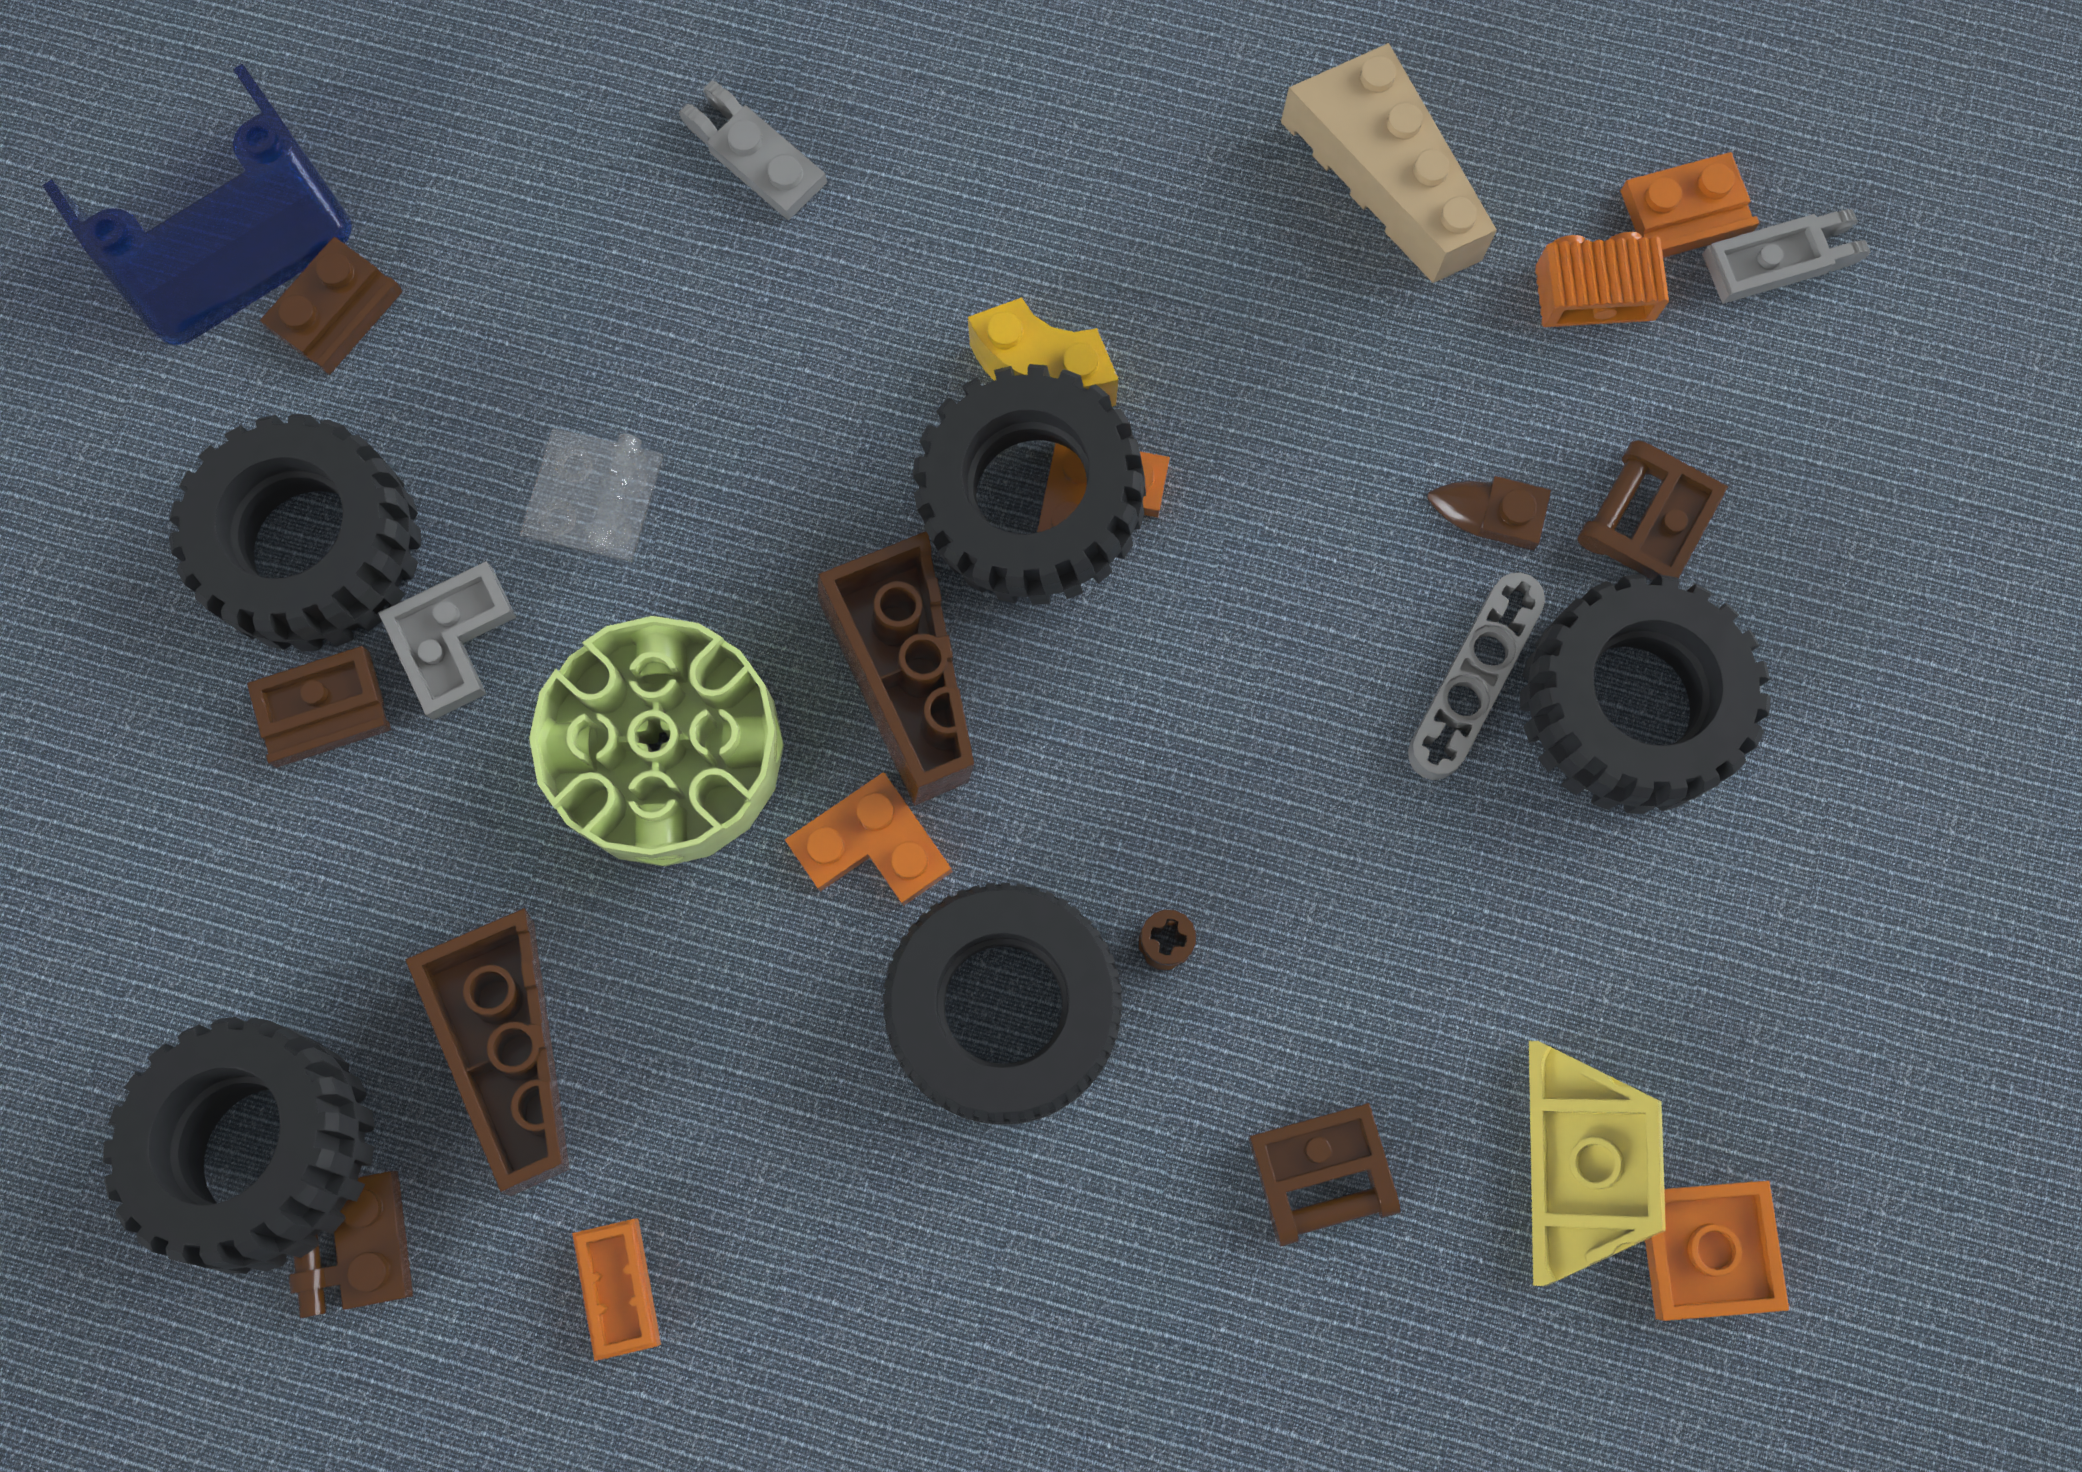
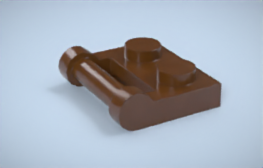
(1670, 522)
(1318, 1153)

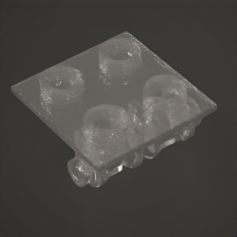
(592, 494)

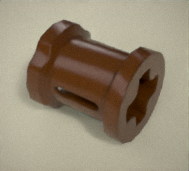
(1183, 932)

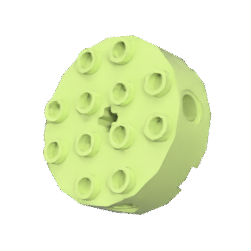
(616, 700)

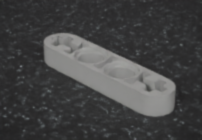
(1479, 677)

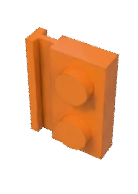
(1690, 204)

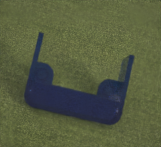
(226, 244)

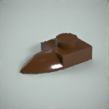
(1495, 509)

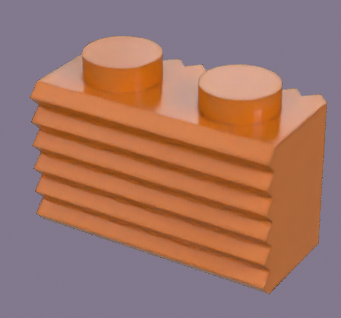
(1601, 280)

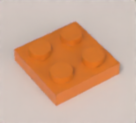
(1717, 1253)

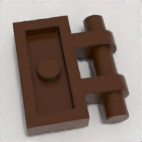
(368, 1250)

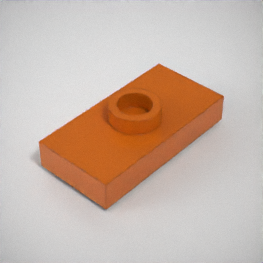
(616, 1289)

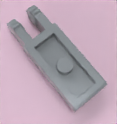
(755, 152)
(1781, 255)

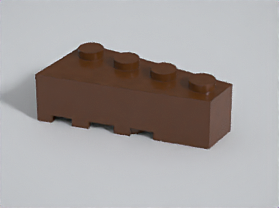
(899, 652)
(497, 1040)

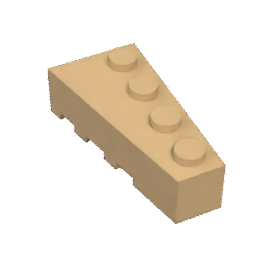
(1393, 158)

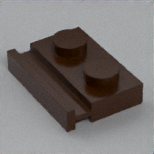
(331, 305)
(318, 706)

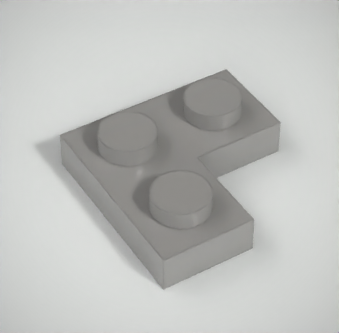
(431, 634)

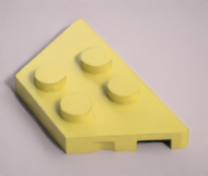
(1591, 1165)

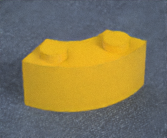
(1018, 338)

